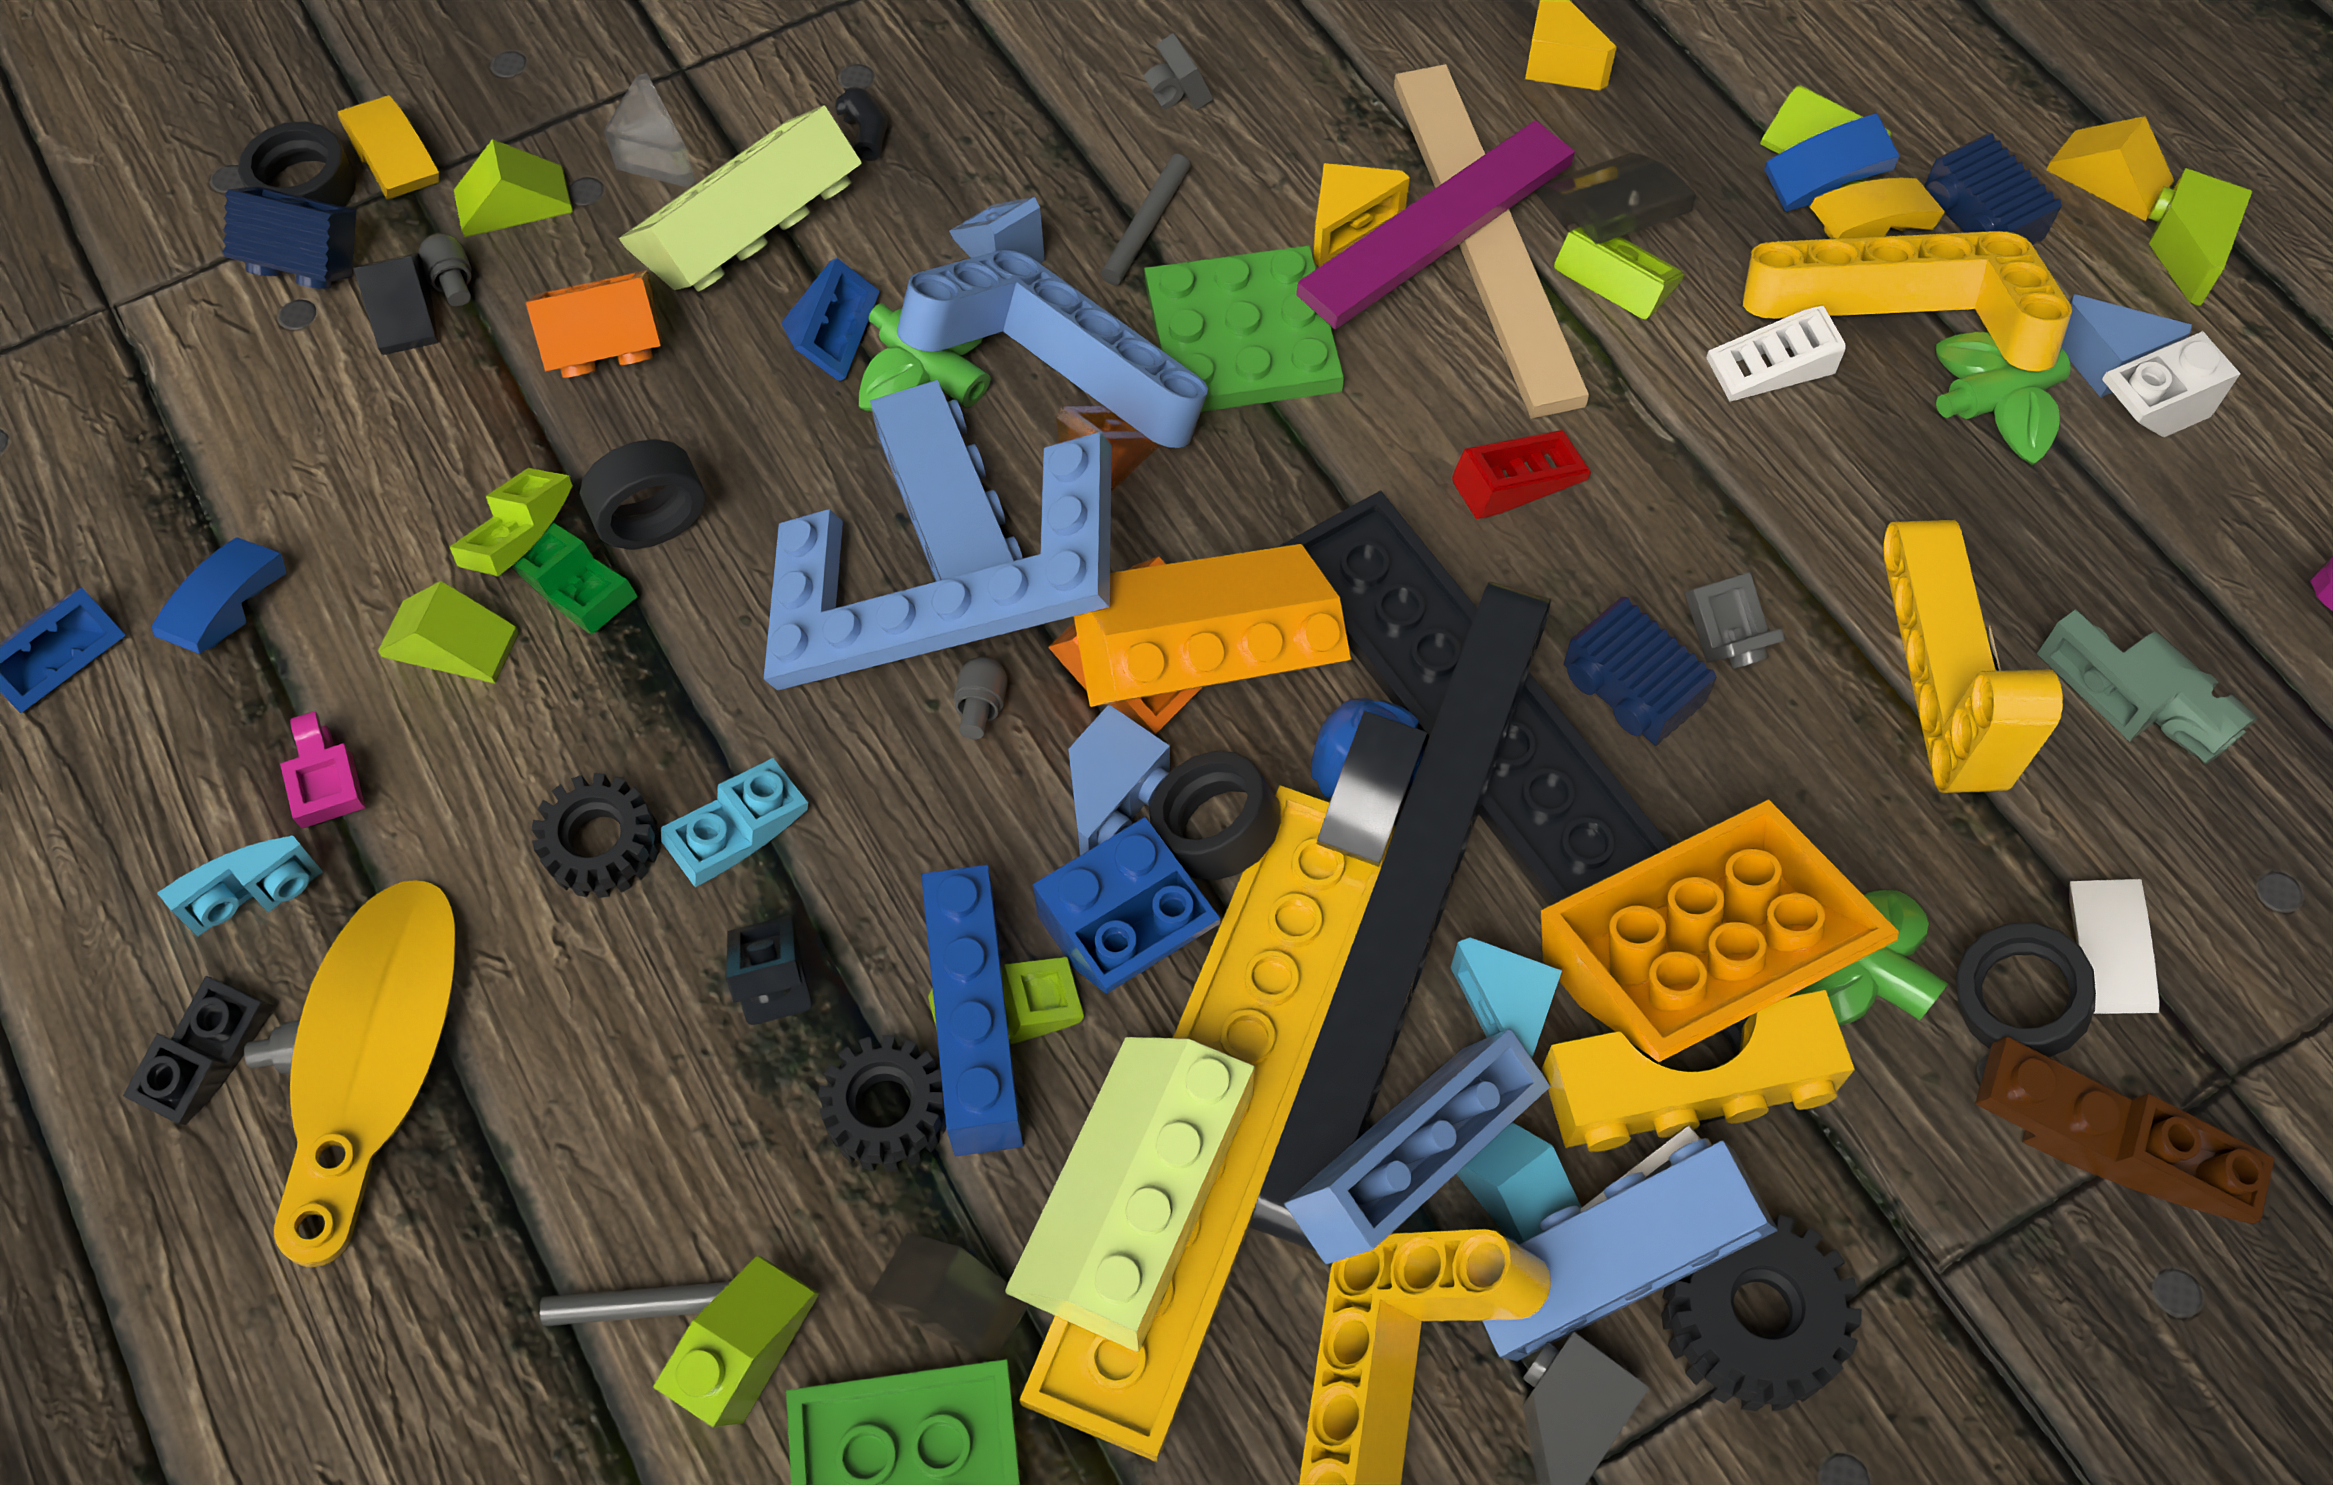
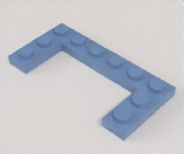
(1069, 578)

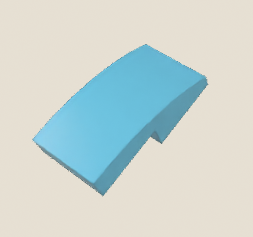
(742, 820)
(266, 870)

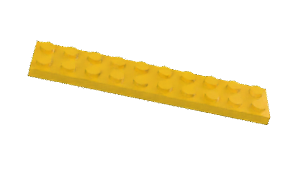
(1262, 1004)

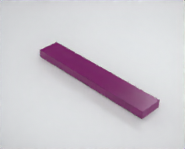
(1434, 224)

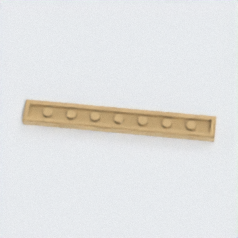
(1495, 252)

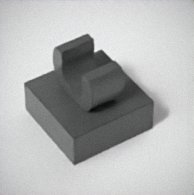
(1176, 76)

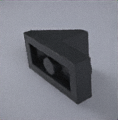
(767, 970)

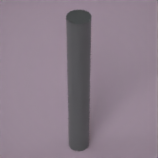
(1145, 219)
(627, 1304)

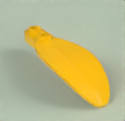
(363, 1055)

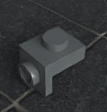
(1731, 621)

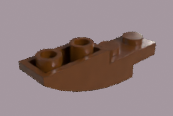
(2123, 1139)

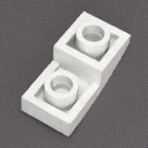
(2117, 940)

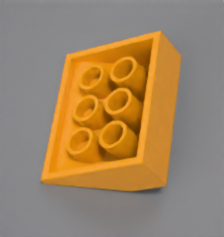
(1709, 932)

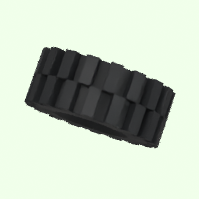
(1757, 1367)

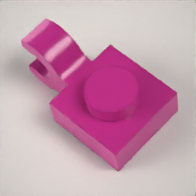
(323, 778)

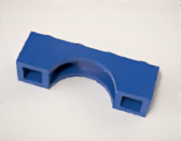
(971, 1011)

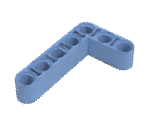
(1062, 329)

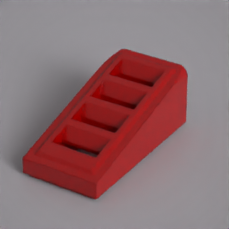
(1488, 490)

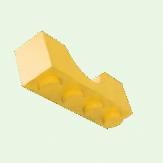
(1611, 1090)

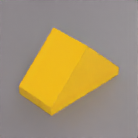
(1569, 48)
(2116, 164)
(1354, 204)

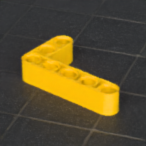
(1920, 273)
(1974, 720)
(1374, 1335)

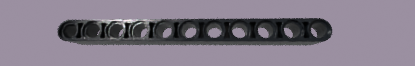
(1405, 902)

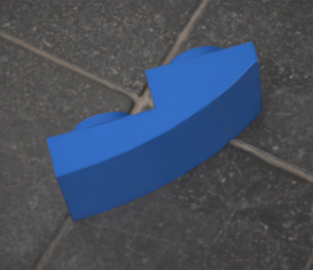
(1830, 160)
(211, 597)

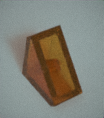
(1127, 443)

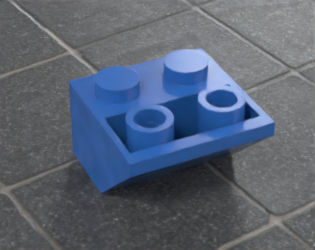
(1122, 907)

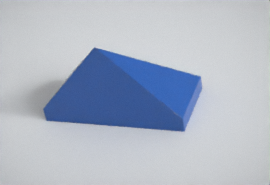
(831, 318)
(53, 648)

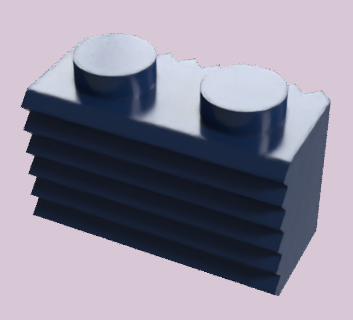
(1991, 191)
(289, 235)
(1638, 671)

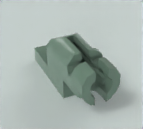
(2146, 687)

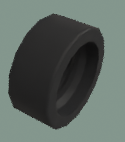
(296, 143)
(635, 469)
(1195, 783)
(2035, 940)

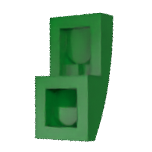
(573, 580)

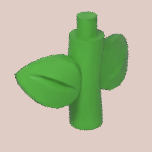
(906, 367)
(1988, 383)
(1886, 970)

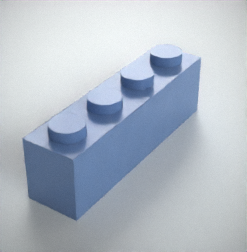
(942, 482)
(1416, 1147)
(1637, 1242)

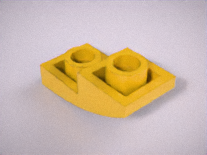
(389, 146)
(1875, 206)

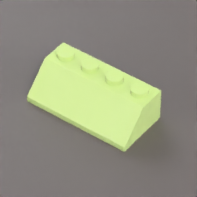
(744, 200)
(1134, 1187)

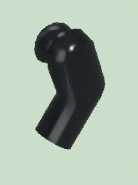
(871, 119)

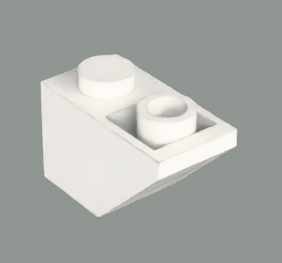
(2174, 384)

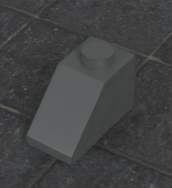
(1576, 1410)

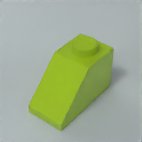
(2197, 230)
(736, 1344)

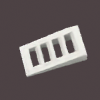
(1808, 334)

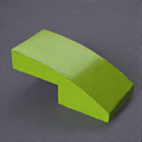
(521, 515)
(1037, 998)

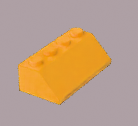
(1210, 624)

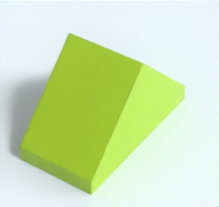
(509, 190)
(449, 634)

